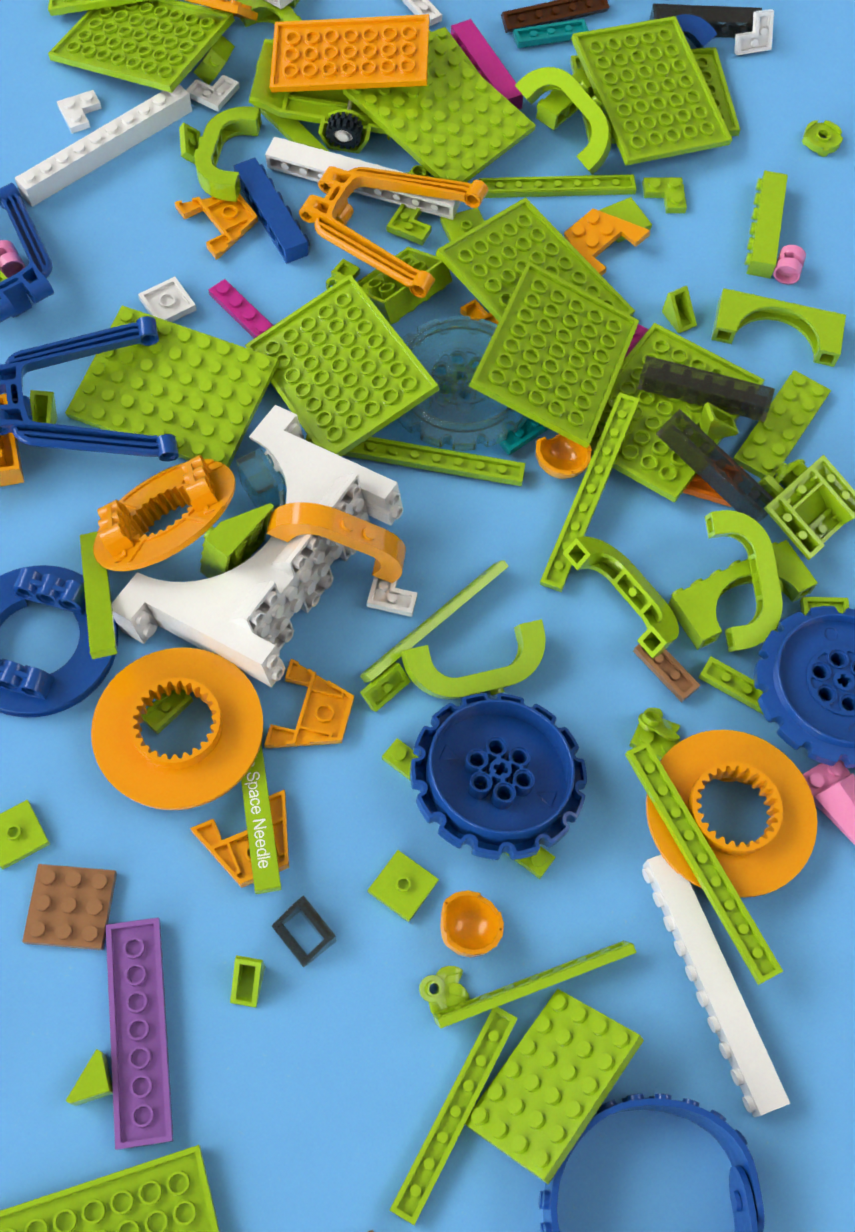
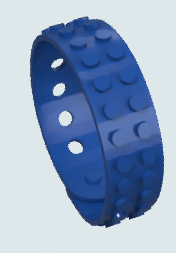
(743, 1177)

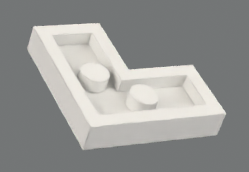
(761, 36)
(213, 96)
(75, 107)
(388, 598)

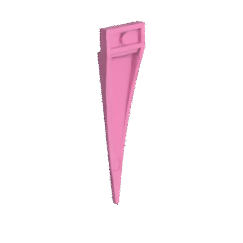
(834, 795)

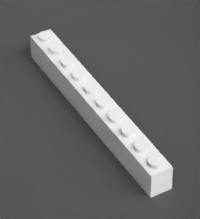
(103, 145)
(313, 162)
(716, 989)

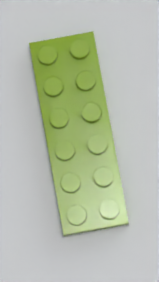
(784, 425)

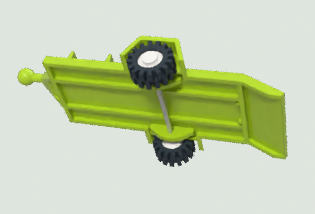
(340, 120)

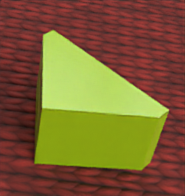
(679, 310)
(43, 406)
(717, 422)
(247, 981)
(94, 1081)

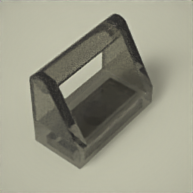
(316, 922)

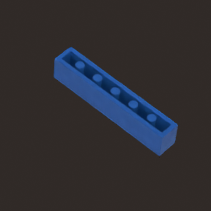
(271, 211)

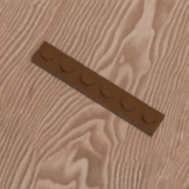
(551, 12)

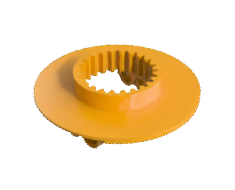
(122, 523)
(747, 759)
(194, 777)

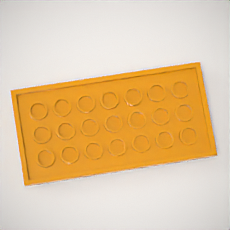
(350, 53)

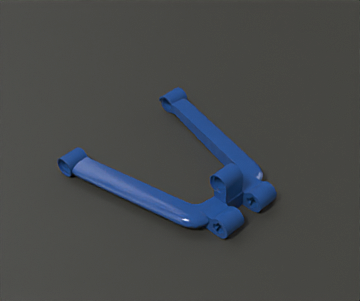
(33, 277)
(17, 414)

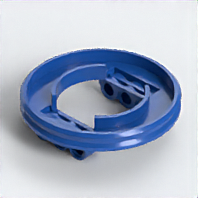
(29, 690)

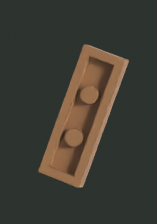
(669, 672)

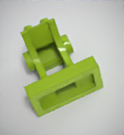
(785, 475)

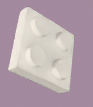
(167, 300)

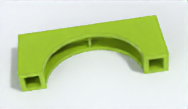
(697, 604)

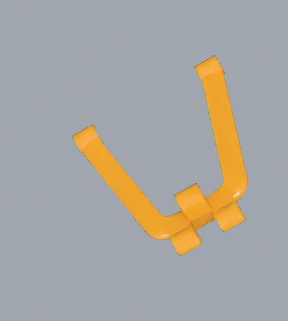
(334, 212)

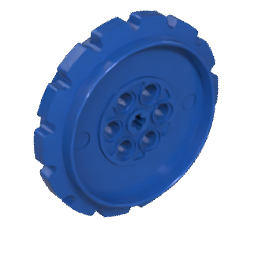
(792, 690)
(478, 816)

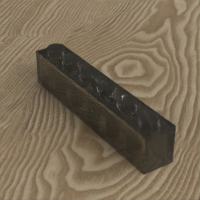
(724, 20)
(701, 386)
(715, 466)

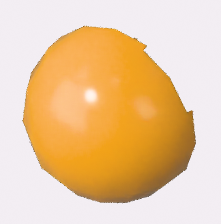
(562, 457)
(470, 924)

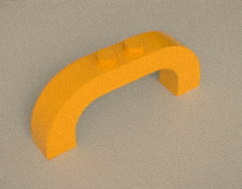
(343, 528)

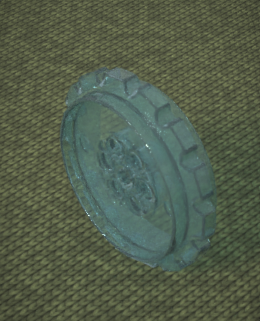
(454, 351)

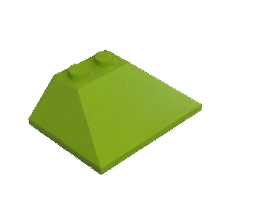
(813, 507)

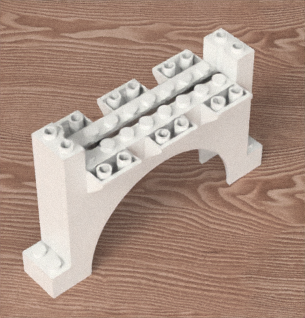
(250, 608)

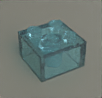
(261, 479)

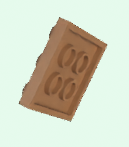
(70, 907)

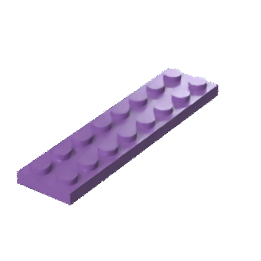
(138, 1034)

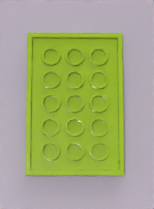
(553, 1084)

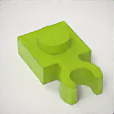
(341, 271)

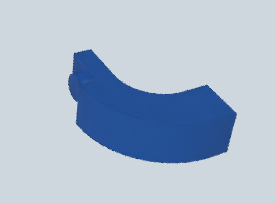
(696, 29)

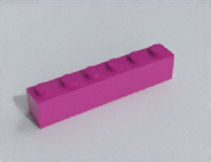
(486, 60)

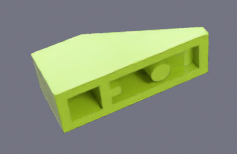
(214, 60)

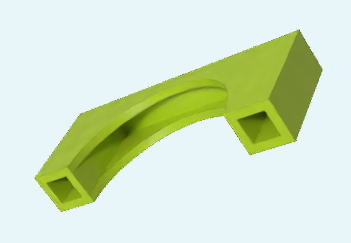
(820, 327)

